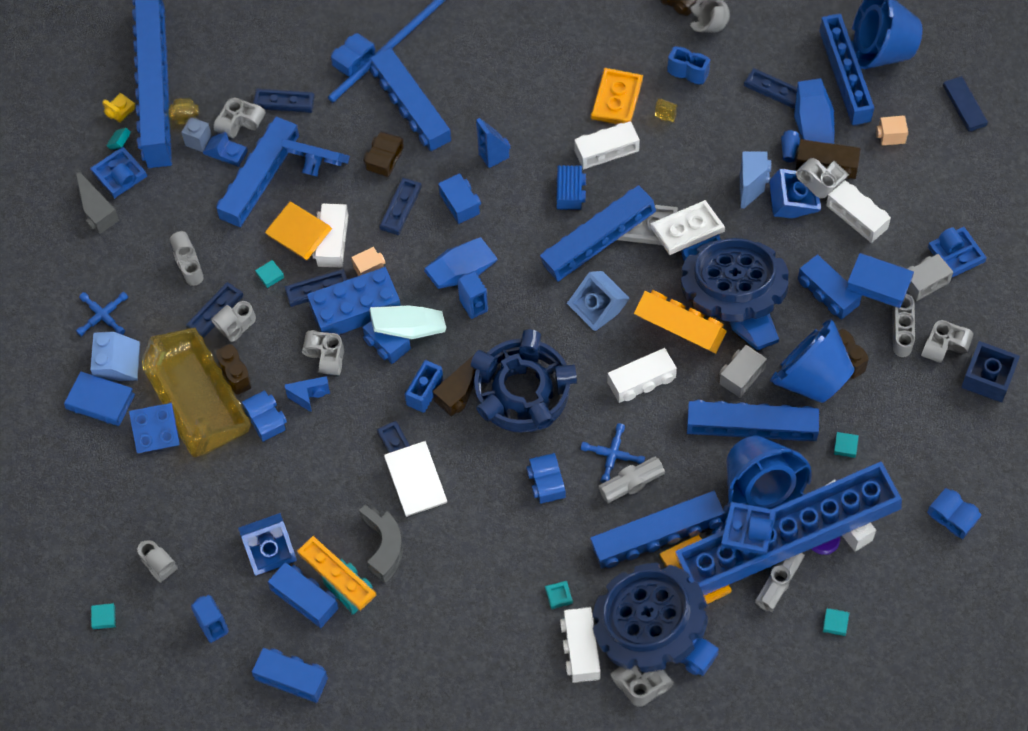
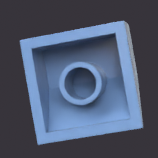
(753, 176)
(597, 299)
(115, 357)

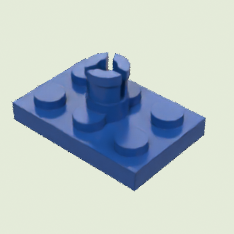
(314, 156)

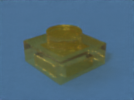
(666, 110)

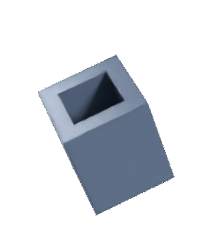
(196, 134)

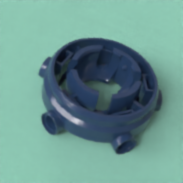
(515, 358)

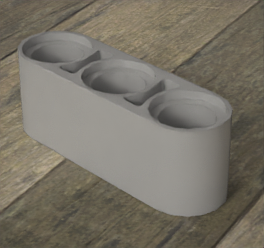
(901, 333)

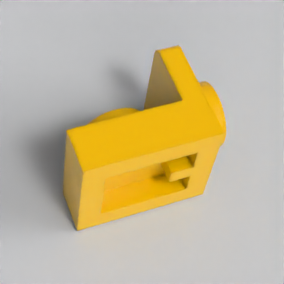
(119, 107)

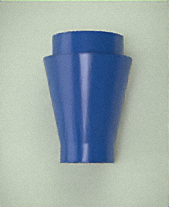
(790, 142)

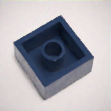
(990, 371)

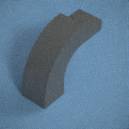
(389, 555)

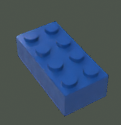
(348, 302)

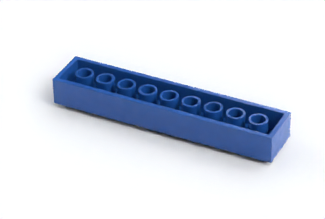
(152, 83)
(796, 528)

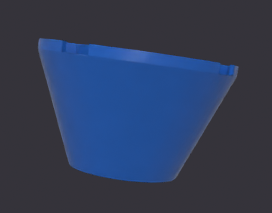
(885, 33)
(816, 365)
(765, 473)

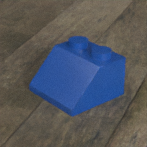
(790, 196)
(267, 544)

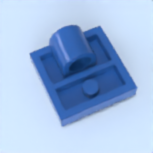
(118, 172)
(957, 250)
(154, 428)
(748, 528)

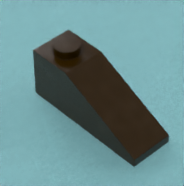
(455, 390)

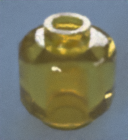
(182, 110)

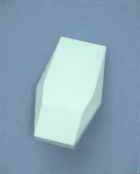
(407, 321)

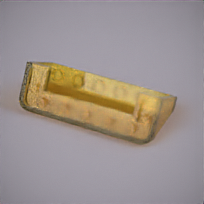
(201, 398)

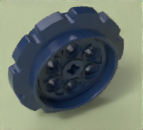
(734, 279)
(650, 617)

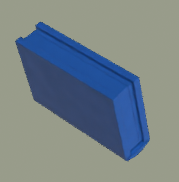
(879, 280)
(99, 398)

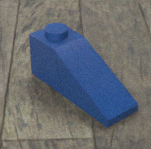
(491, 145)

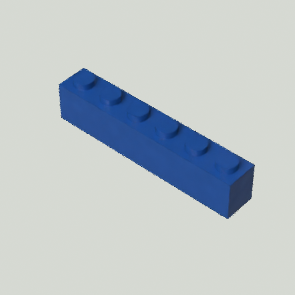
(846, 69)
(410, 99)
(256, 172)
(598, 233)
(753, 420)
(657, 530)

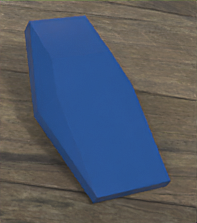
(814, 112)
(459, 260)
(757, 332)

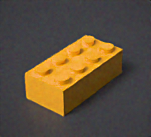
(681, 322)

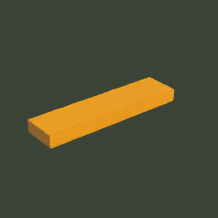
(336, 573)

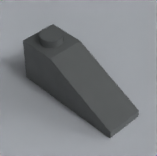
(97, 209)

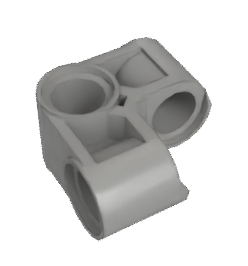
(247, 115)
(821, 179)
(186, 258)
(231, 322)
(954, 338)
(318, 346)
(157, 560)
(652, 683)

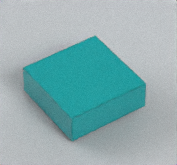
(118, 138)
(269, 273)
(846, 444)
(558, 594)
(103, 616)
(836, 622)

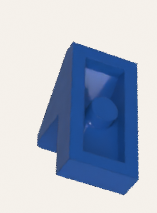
(225, 150)
(301, 391)

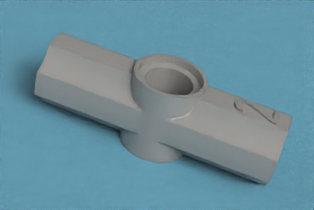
(631, 479)
(774, 589)

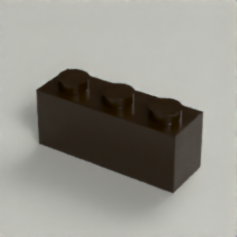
(845, 156)

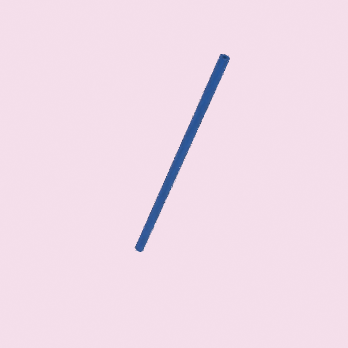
(392, 43)

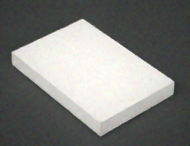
(687, 227)
(415, 478)

